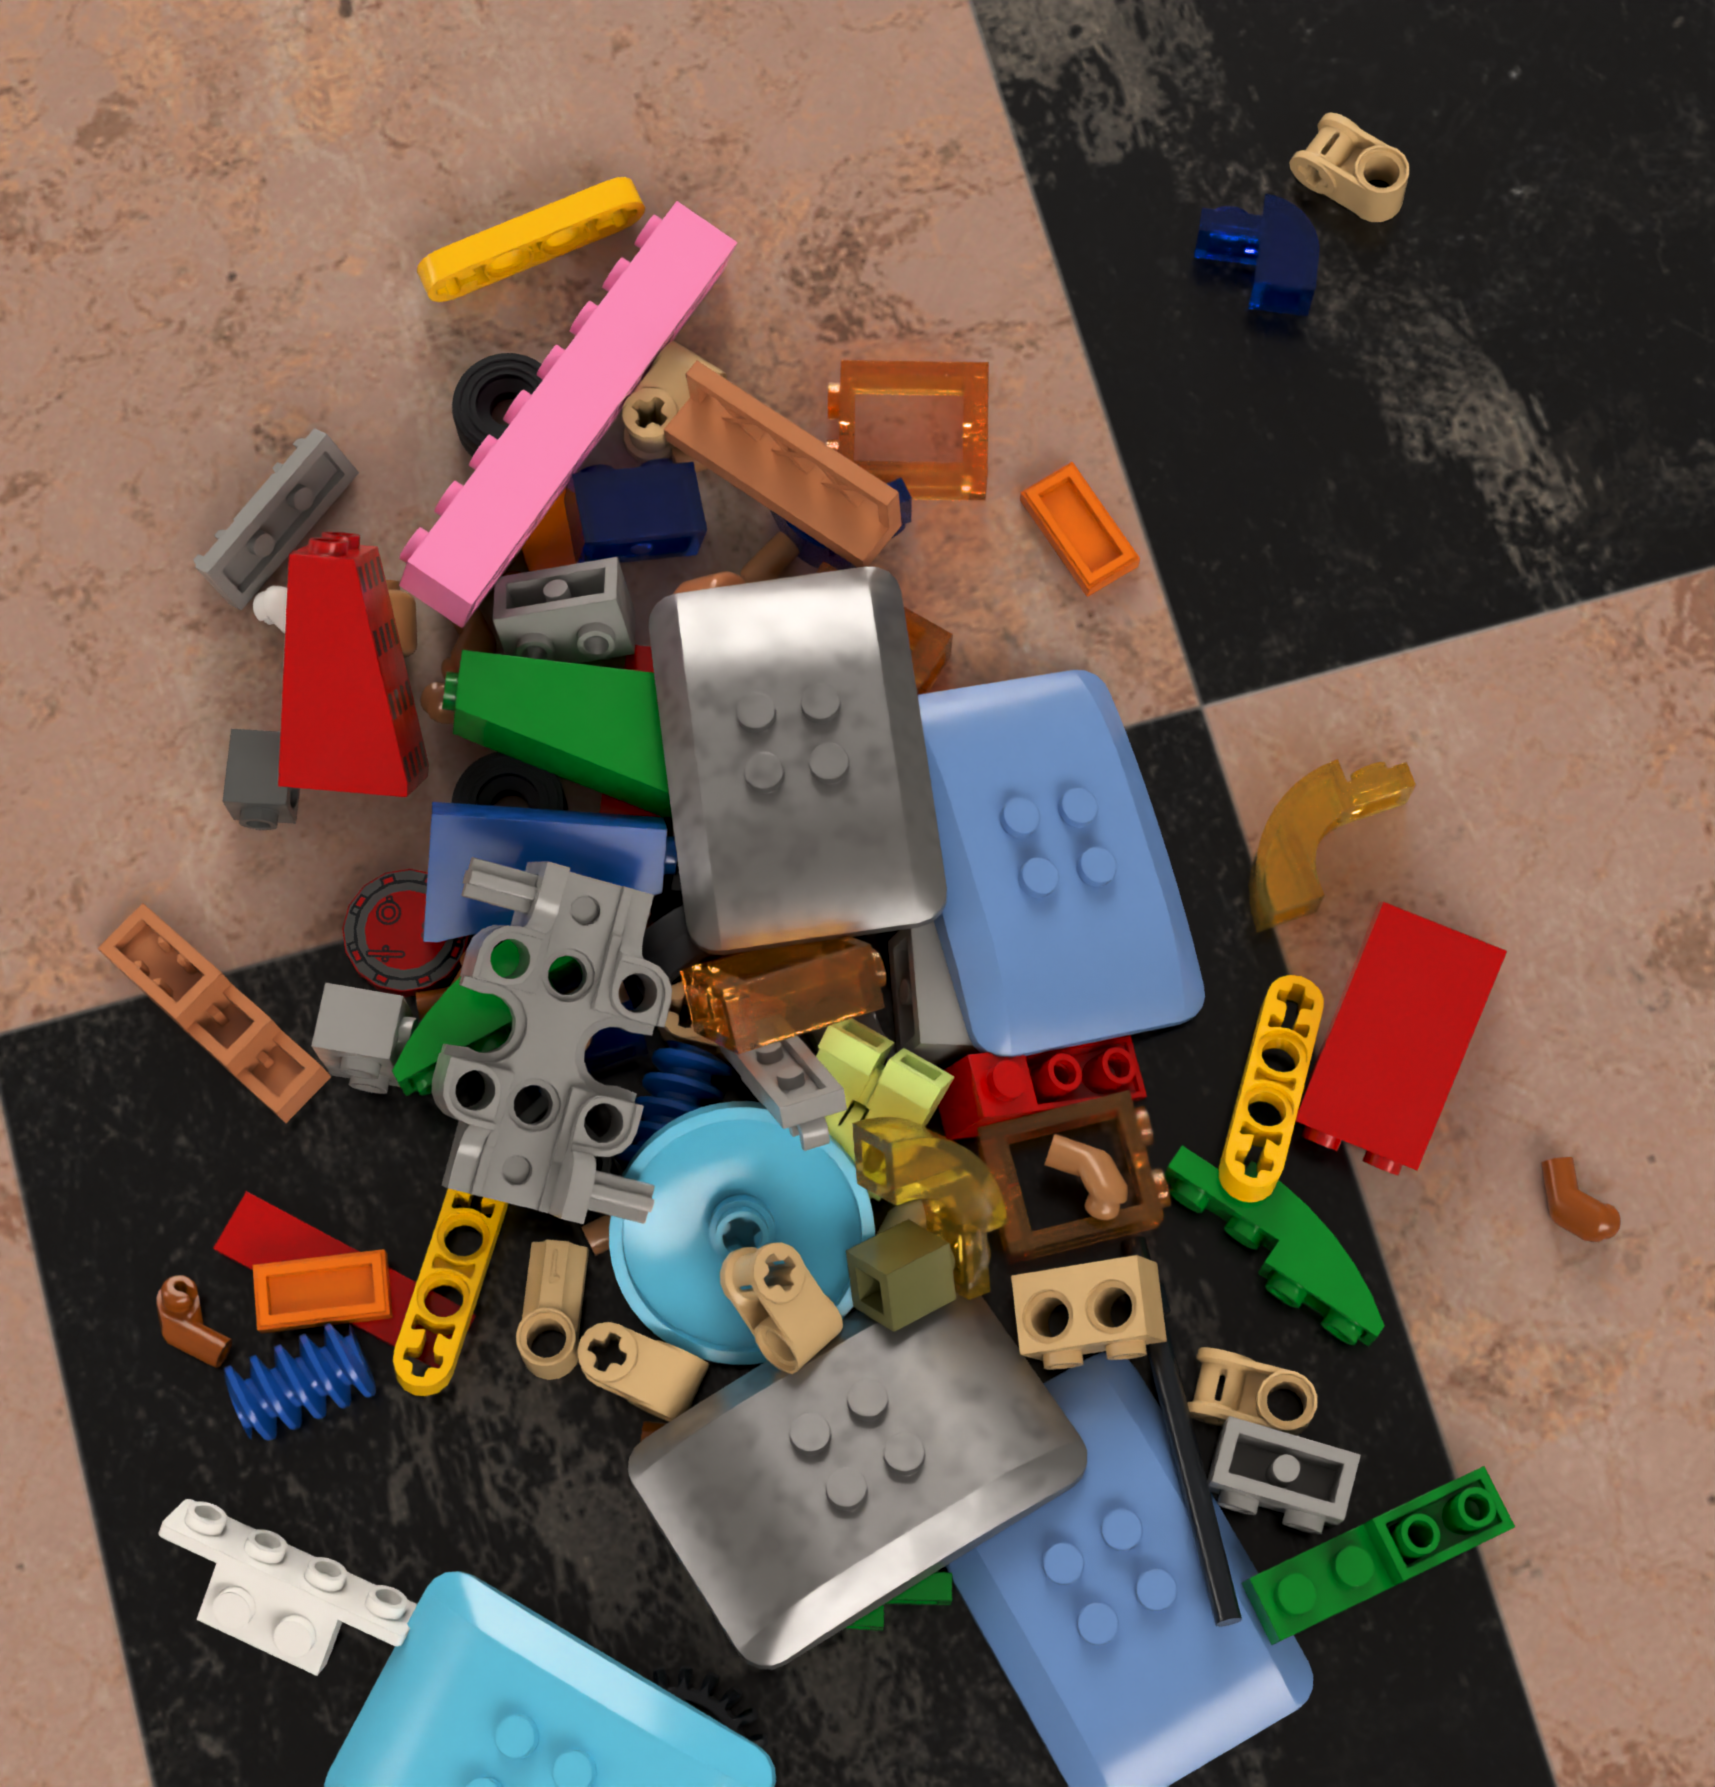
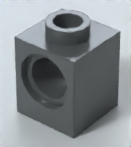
(252, 781)

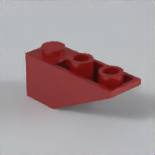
(1004, 1088)

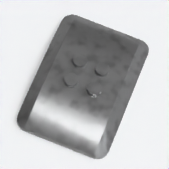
(796, 761)
(854, 1474)

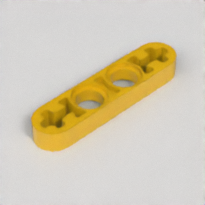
(530, 239)
(1270, 1086)
(446, 1269)

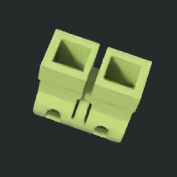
(901, 1089)

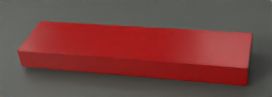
(268, 1235)

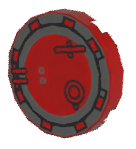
(387, 934)

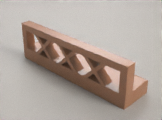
(784, 468)

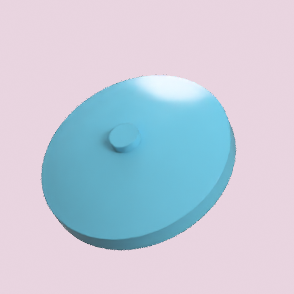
(727, 1184)

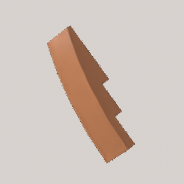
(214, 1012)

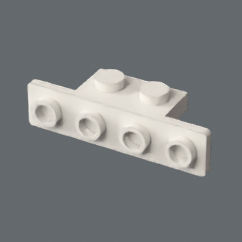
(279, 1593)

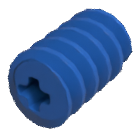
(675, 1090)
(300, 1382)

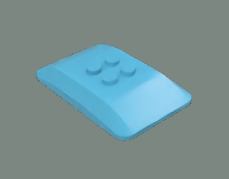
(518, 1702)

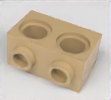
(1088, 1295)

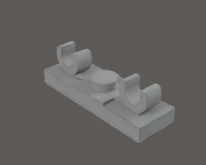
(276, 518)
(792, 1087)

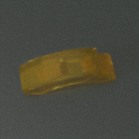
(1284, 864)
(956, 1188)

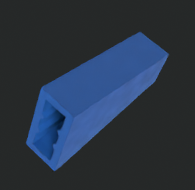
(602, 846)

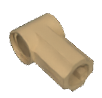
(553, 1303)

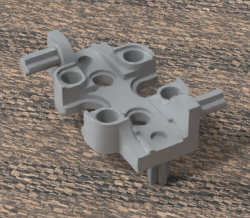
(551, 1160)

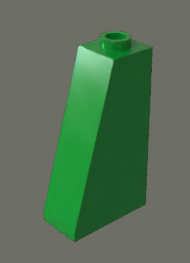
(566, 719)

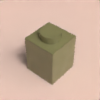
(901, 1274)

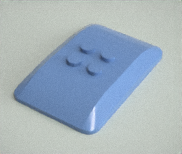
(1053, 869)
(1108, 1609)

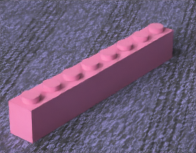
(565, 415)

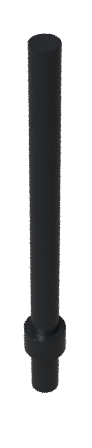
(1189, 1464)

